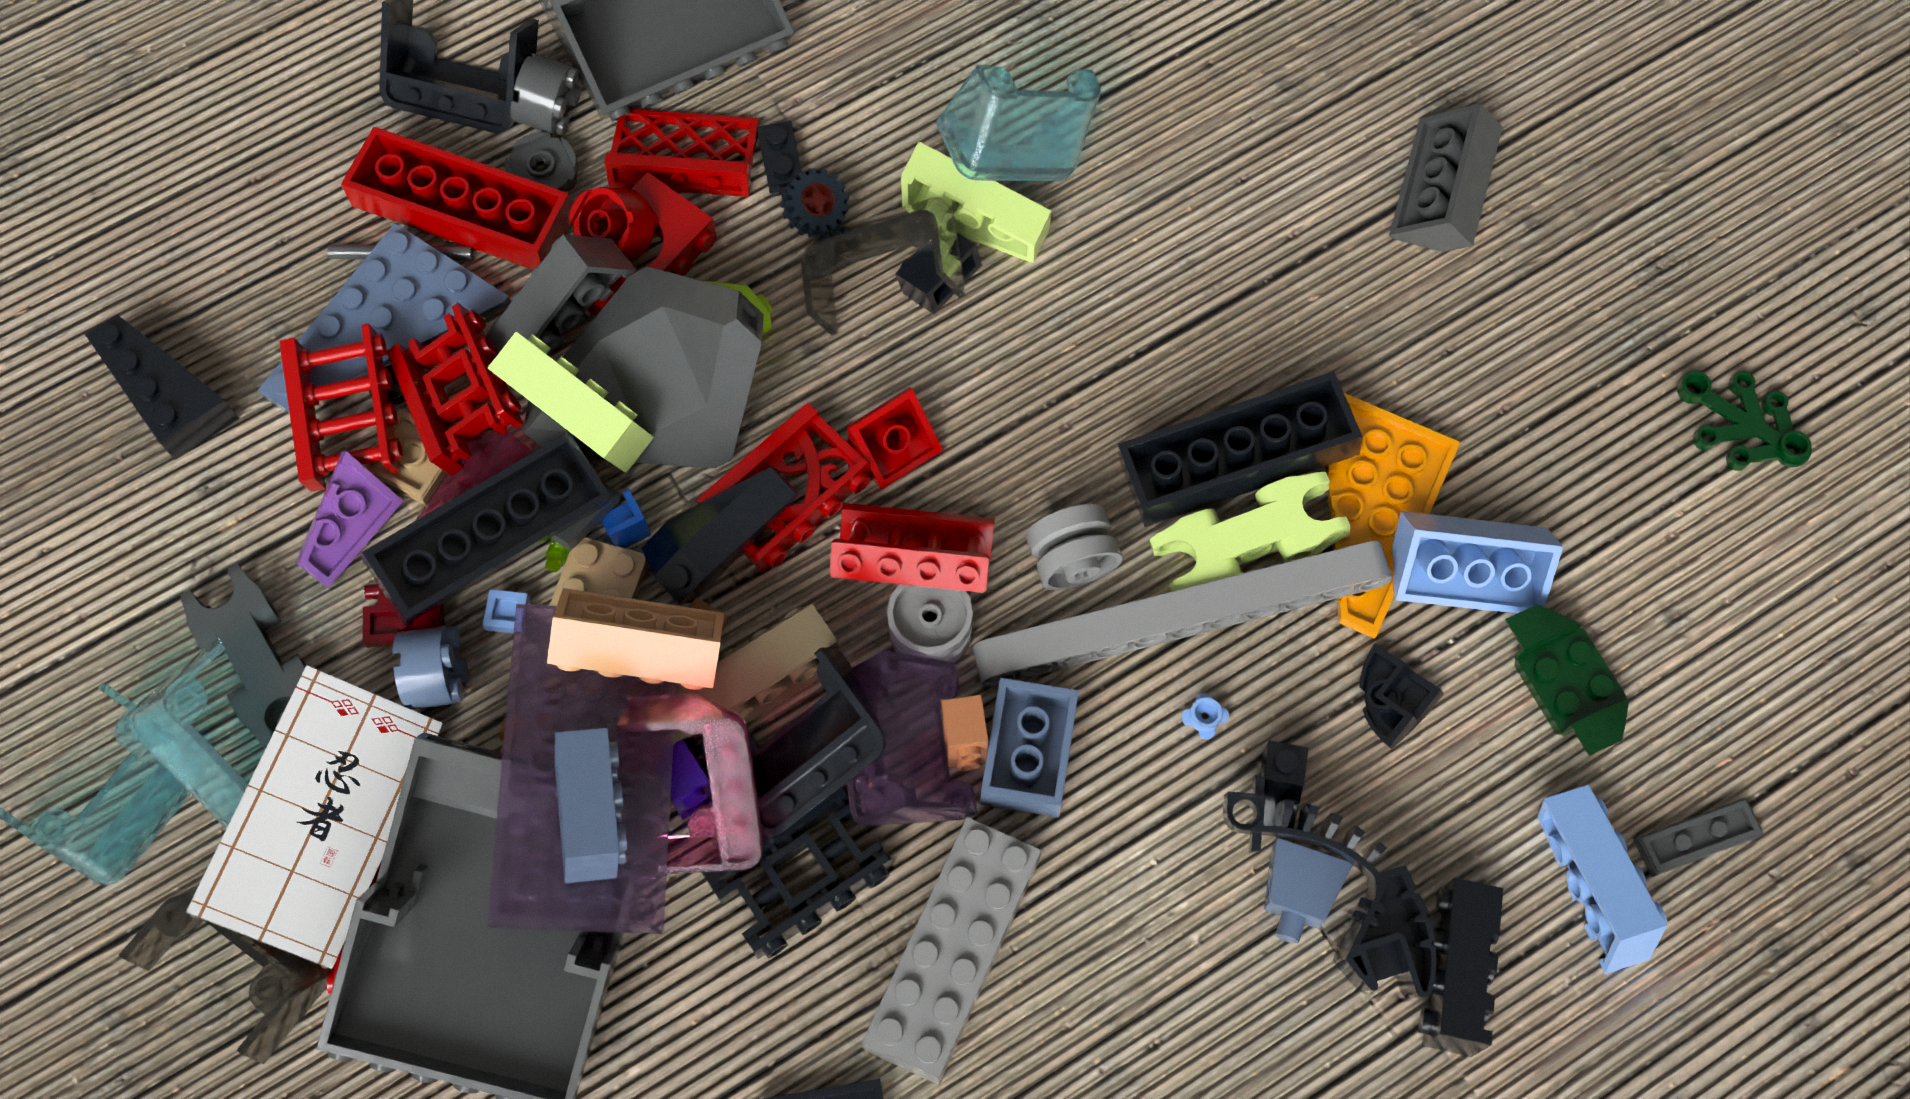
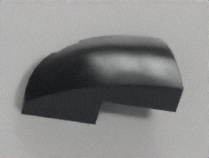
(1394, 696)

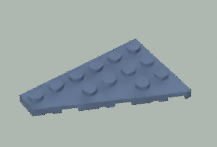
(402, 294)

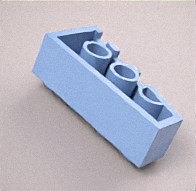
(1603, 878)

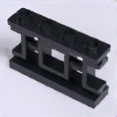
(816, 897)

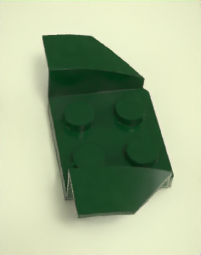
(1569, 678)

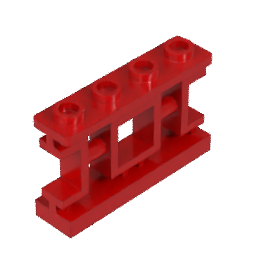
(429, 401)

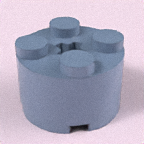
(429, 667)

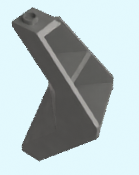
(677, 359)

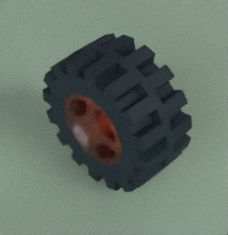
(822, 193)

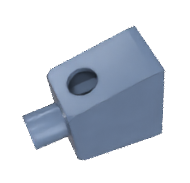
(1302, 887)

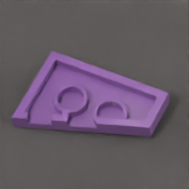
(346, 520)

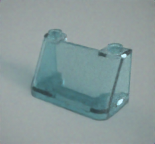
(1018, 133)

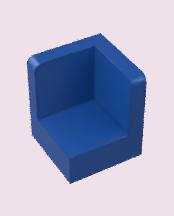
(626, 523)

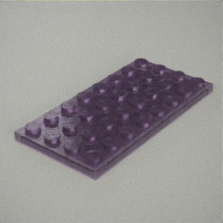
(527, 856)

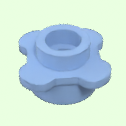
(1216, 713)

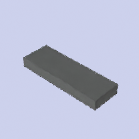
(1698, 837)

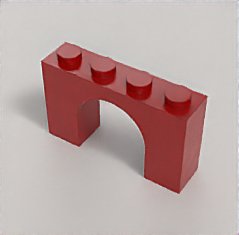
(680, 225)

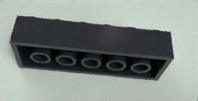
(1240, 448)
(485, 528)

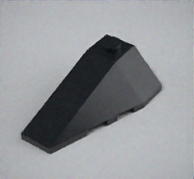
(705, 540)

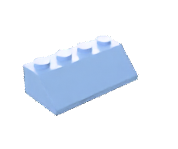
(1472, 562)

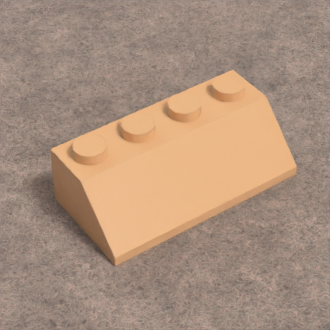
(635, 639)

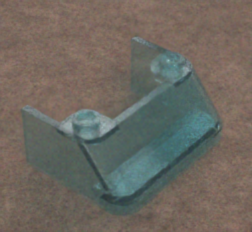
(165, 730)
(119, 818)

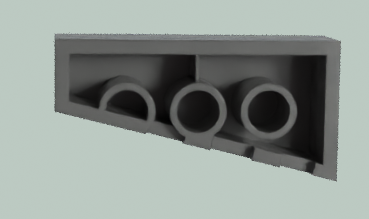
(561, 290)

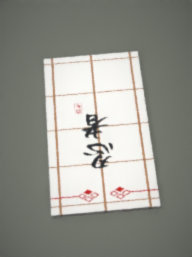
(312, 819)

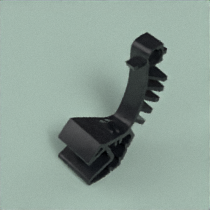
(1391, 927)

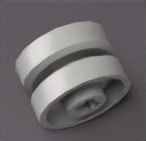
(1073, 547)
(910, 626)

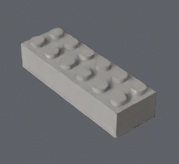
(952, 951)

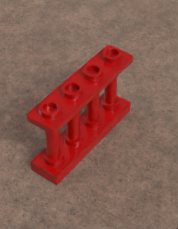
(304, 396)
(913, 547)

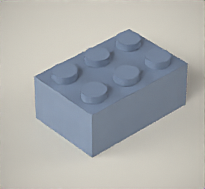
(1029, 747)
(589, 805)

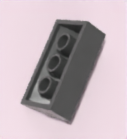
(1447, 179)

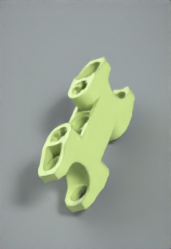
(1274, 526)

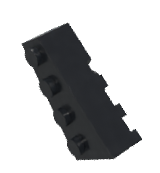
(165, 394)
(1463, 968)

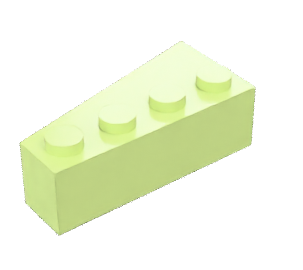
(981, 208)
(570, 402)

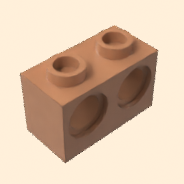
(964, 732)

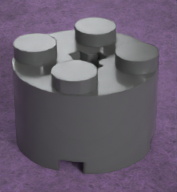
(545, 94)

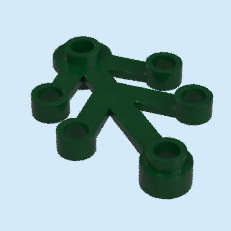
(1747, 423)

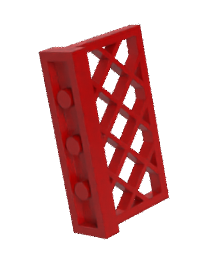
(680, 171)

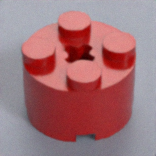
(615, 215)

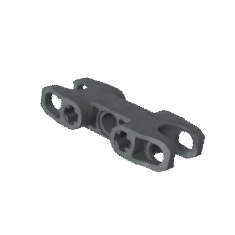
(242, 629)

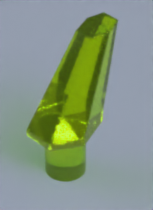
(556, 556)

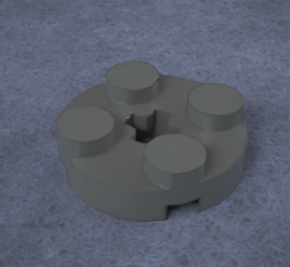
(550, 150)

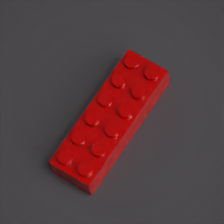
(457, 198)

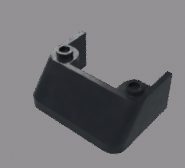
(443, 89)

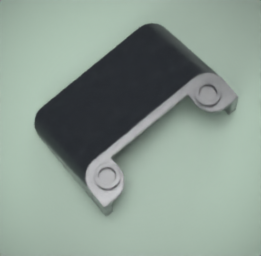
(816, 749)

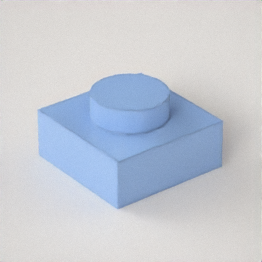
(501, 610)

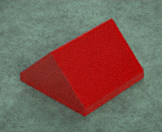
(894, 438)

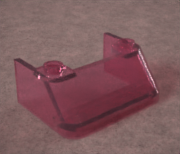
(729, 830)

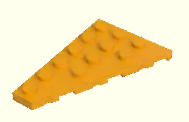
(1396, 472)

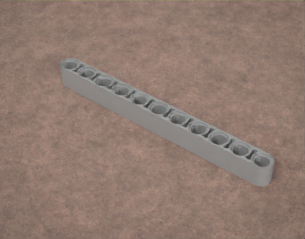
(1182, 613)

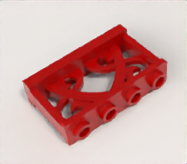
(795, 438)

